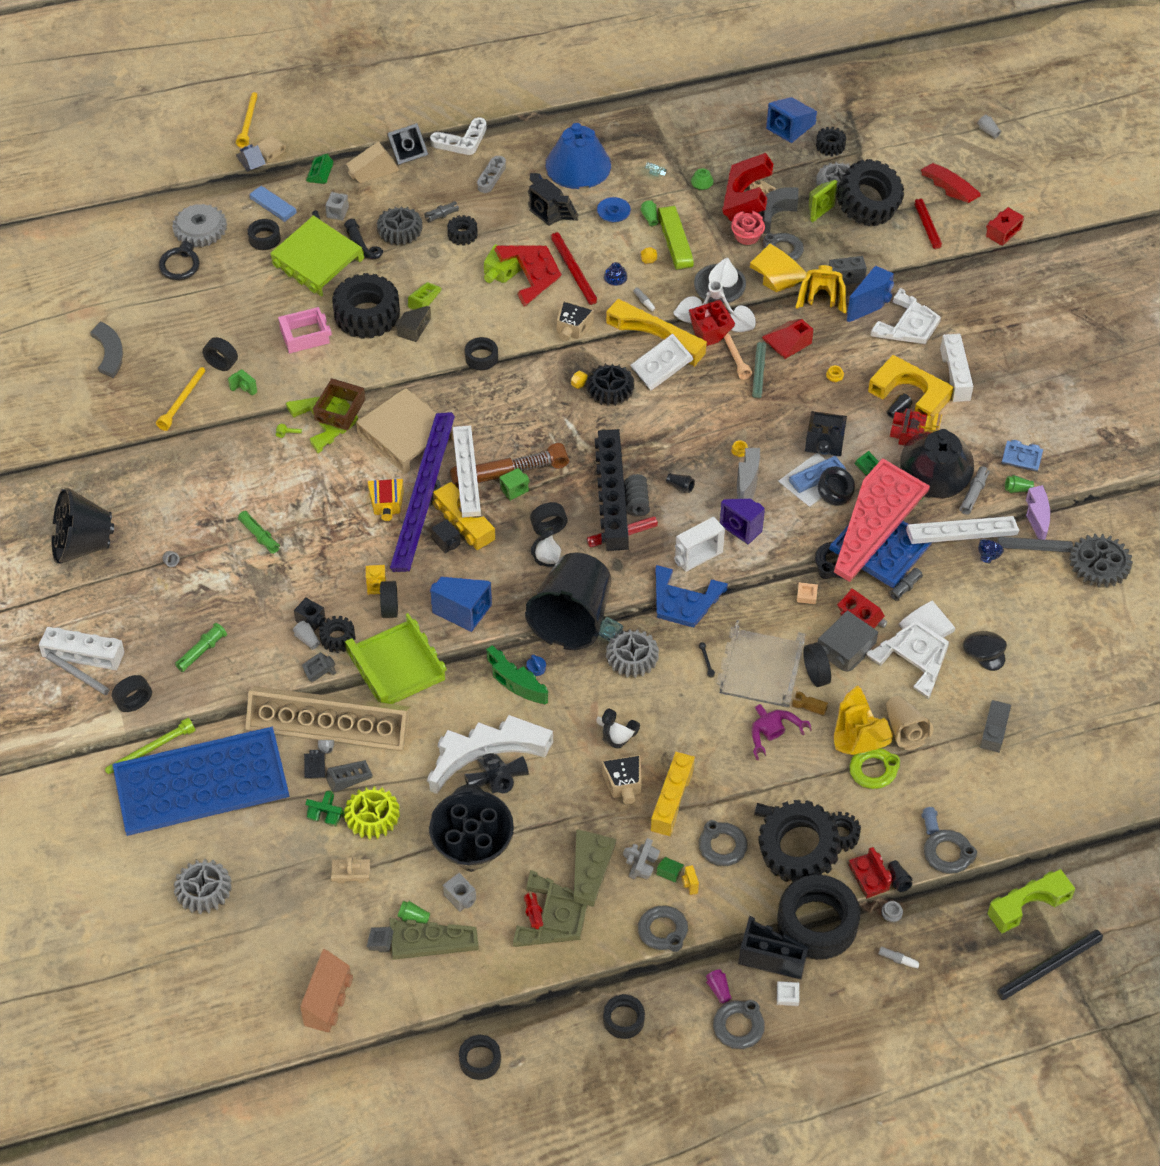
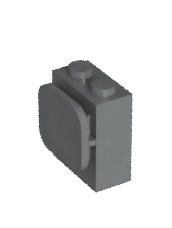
(848, 641)

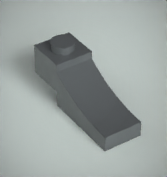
(995, 726)

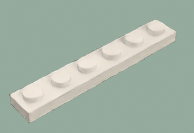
(466, 471)
(962, 529)

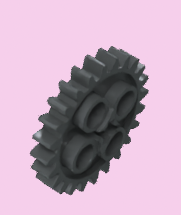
(1100, 560)

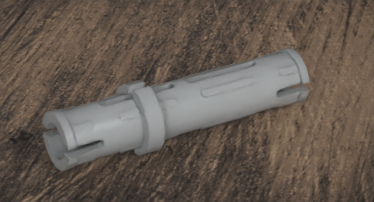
(977, 483)

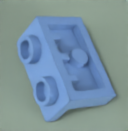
(1022, 455)

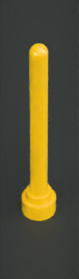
(242, 139)
(165, 421)

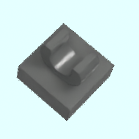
(380, 939)

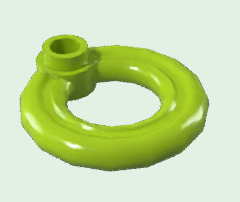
(877, 782)

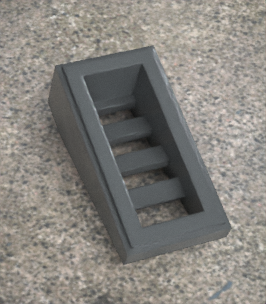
(338, 782)

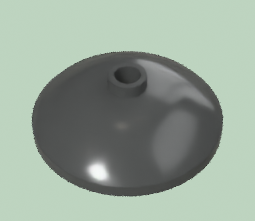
(701, 285)

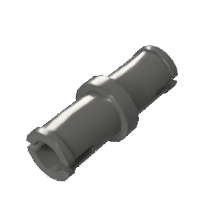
(441, 211)
(905, 584)

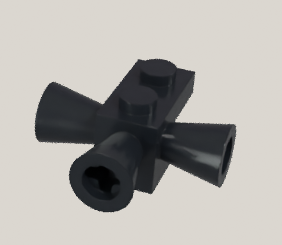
(496, 773)

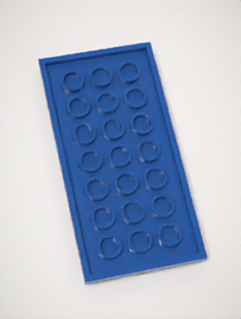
(200, 781)

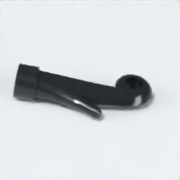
(353, 229)

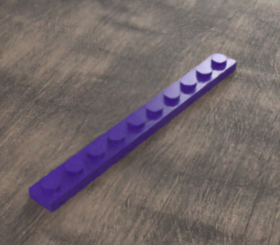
(422, 492)

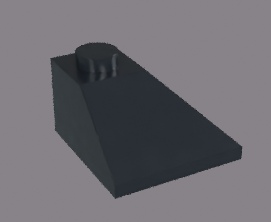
(407, 143)

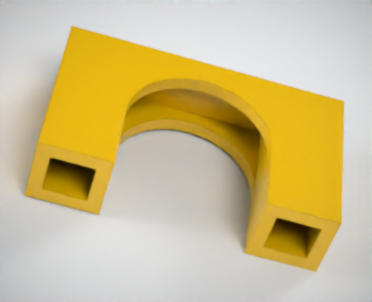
(898, 372)

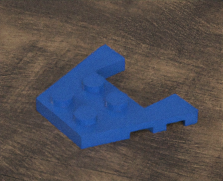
(681, 604)

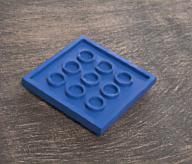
(892, 558)

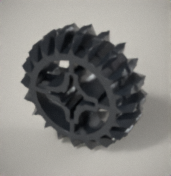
(599, 384)

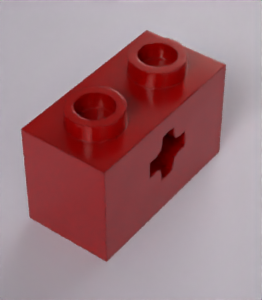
(1004, 226)

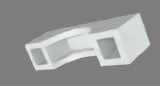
(954, 354)

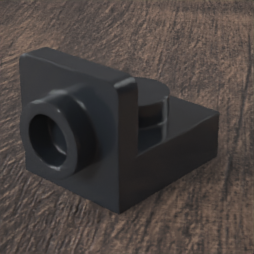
(314, 765)

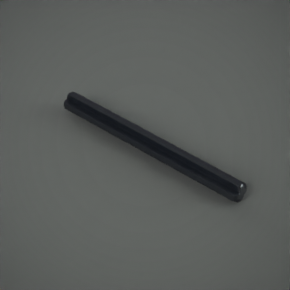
(1049, 964)

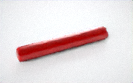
(928, 223)
(633, 528)

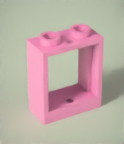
(303, 319)

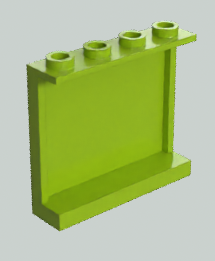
(315, 254)
(397, 662)

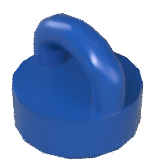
(536, 665)

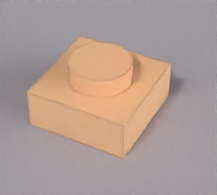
(807, 593)

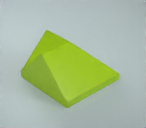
(822, 199)

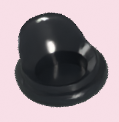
(836, 486)
(986, 648)

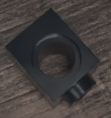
(310, 613)

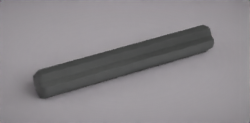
(1035, 544)

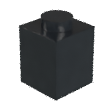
(445, 536)

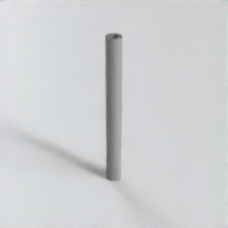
(78, 673)

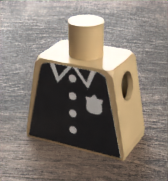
(573, 321)
(623, 777)

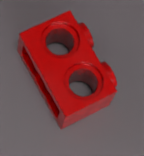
(863, 608)

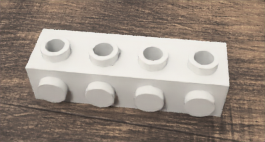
(82, 648)

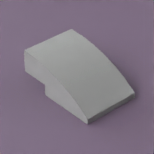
(748, 474)

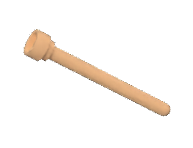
(743, 370)

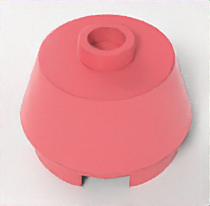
(747, 227)

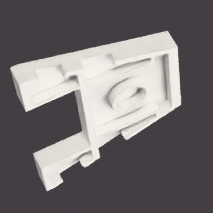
(915, 324)
(919, 647)

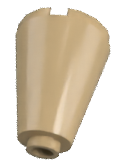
(907, 723)

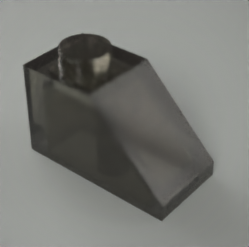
(413, 323)

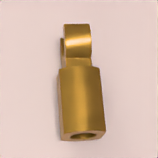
(810, 703)

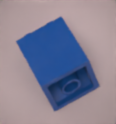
(790, 118)
(461, 600)

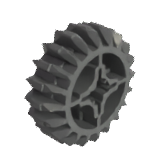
(399, 225)

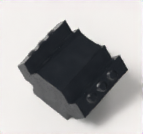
(549, 202)

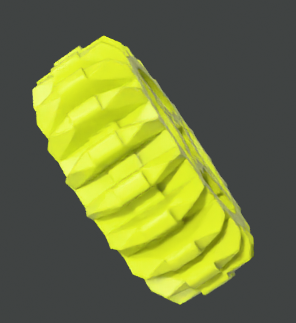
(367, 822)

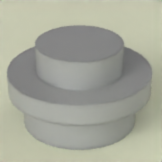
(892, 911)

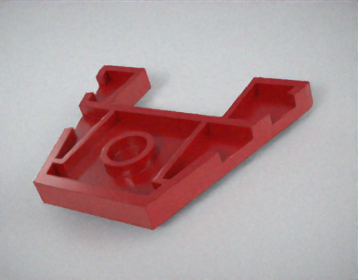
(537, 265)

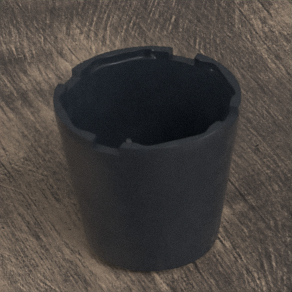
(570, 602)

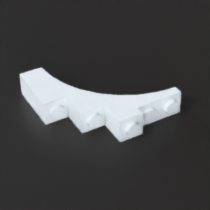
(512, 736)

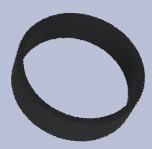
(817, 664)

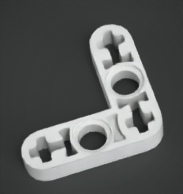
(466, 144)

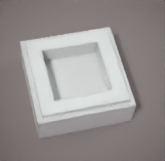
(788, 993)

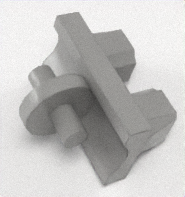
(639, 856)

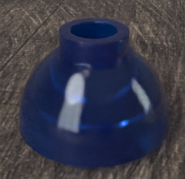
(615, 274)
(989, 550)

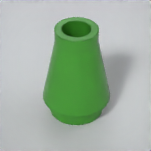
(649, 211)
(1017, 484)
(411, 911)

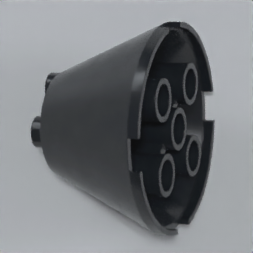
(938, 461)
(80, 527)
(471, 828)

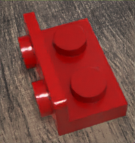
(871, 873)

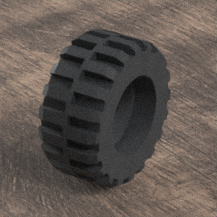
(882, 180)
(362, 290)
(791, 817)

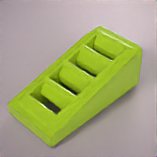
(422, 297)

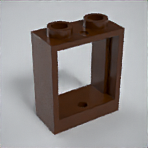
(344, 391)

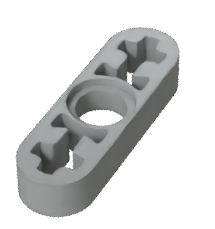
(500, 161)

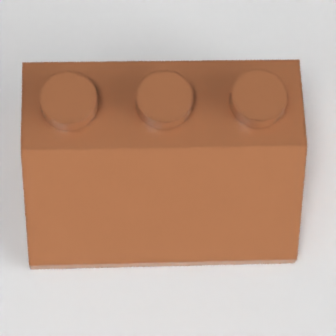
(326, 992)

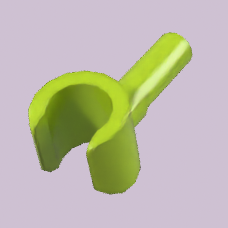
(282, 429)

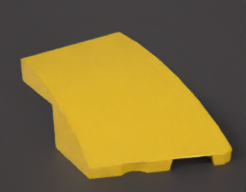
(778, 269)

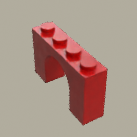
(740, 177)

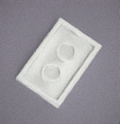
(661, 362)

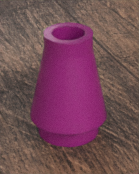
(718, 984)

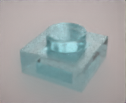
(655, 169)
(609, 628)

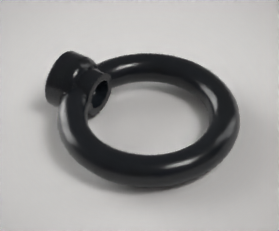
(185, 250)

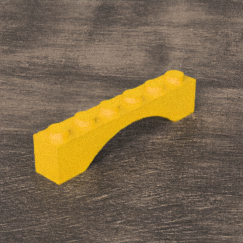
(627, 317)

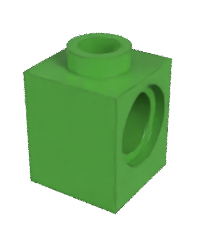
(514, 484)

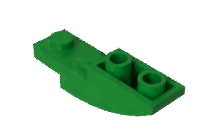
(517, 681)

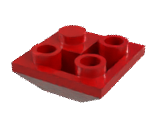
(711, 322)
(790, 337)

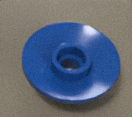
(613, 209)

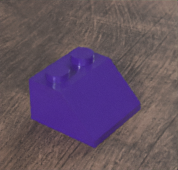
(742, 518)

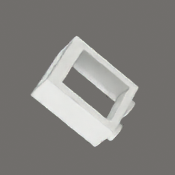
(699, 544)

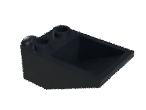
(825, 433)

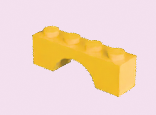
(476, 531)
(671, 793)

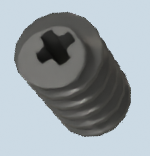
(636, 495)

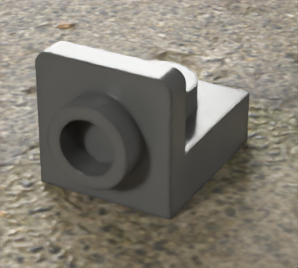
(318, 666)

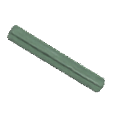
(759, 370)

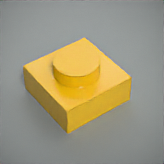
(690, 880)

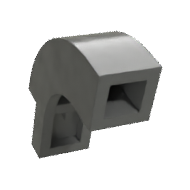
(779, 200)

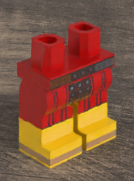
(913, 424)

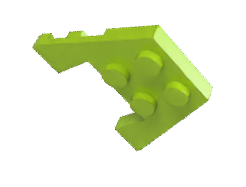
(336, 405)

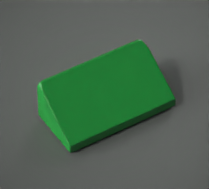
(320, 169)

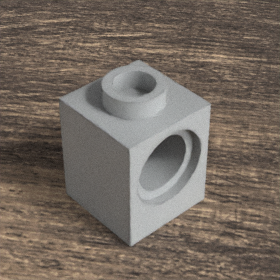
(337, 206)
(456, 885)

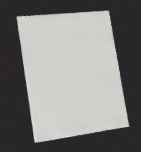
(810, 495)

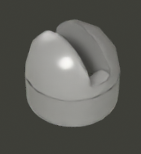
(173, 558)
(326, 746)

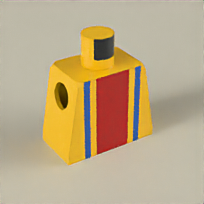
(386, 497)

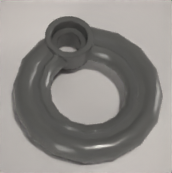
(785, 237)
(722, 828)
(949, 867)
(663, 943)
(754, 1015)

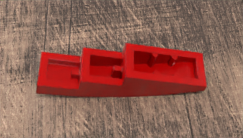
(951, 182)

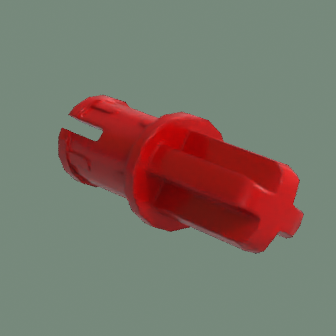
(533, 910)

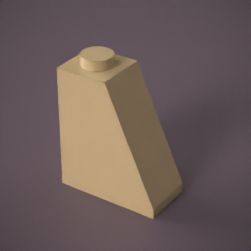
(372, 164)

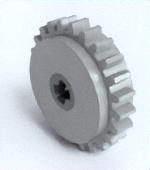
(199, 225)

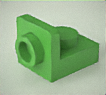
(242, 380)

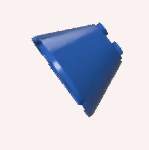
(578, 159)

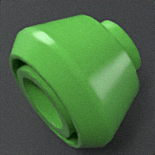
(702, 179)

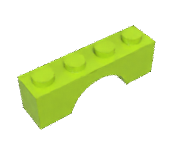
(1051, 889)

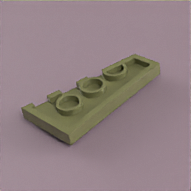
(591, 863)
(423, 939)

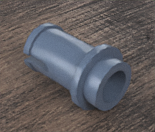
(929, 815)

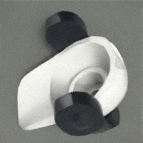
(545, 549)
(614, 733)

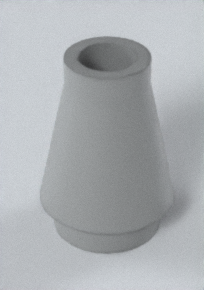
(988, 125)
(305, 633)

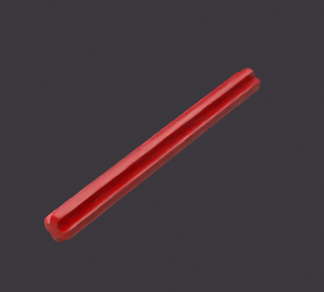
(574, 268)

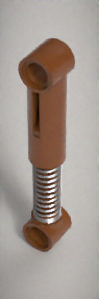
(555, 456)

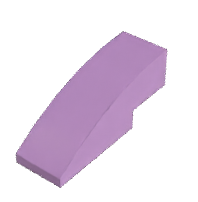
(1038, 511)

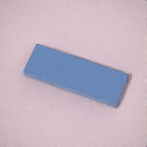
(272, 203)
(809, 477)

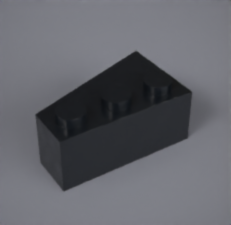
(771, 951)

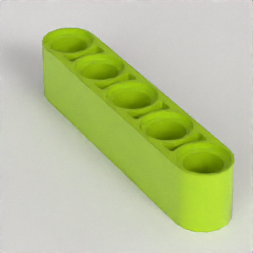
(675, 237)

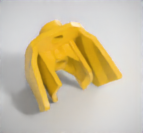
(823, 279)
(857, 728)

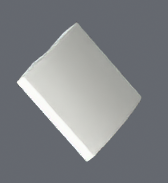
(931, 617)

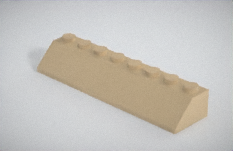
(328, 717)

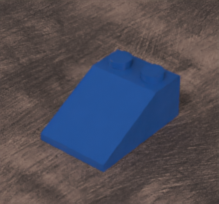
(871, 294)

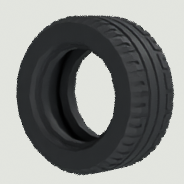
(831, 892)

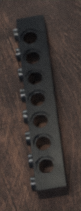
(612, 491)

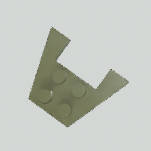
(561, 915)

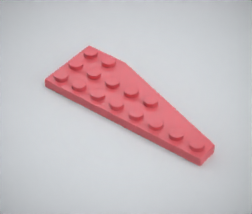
(881, 506)

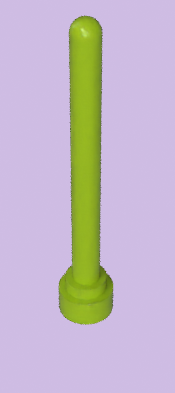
(184, 728)

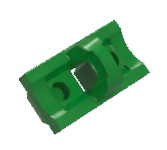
(333, 812)

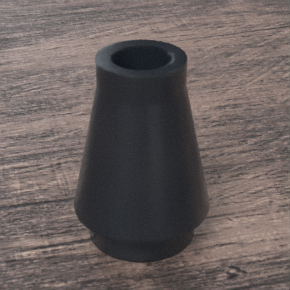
(899, 405)
(681, 482)
(900, 878)

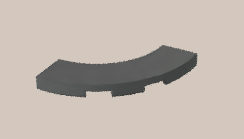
(113, 349)

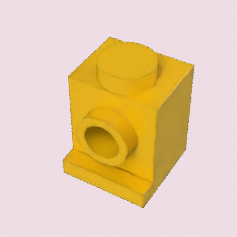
(374, 576)

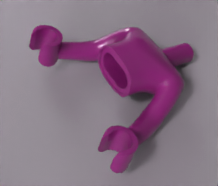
(771, 726)

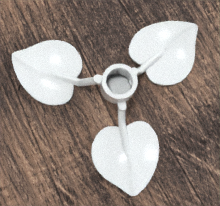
(721, 276)

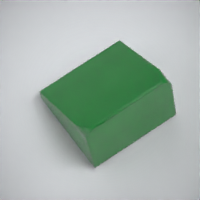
(669, 869)

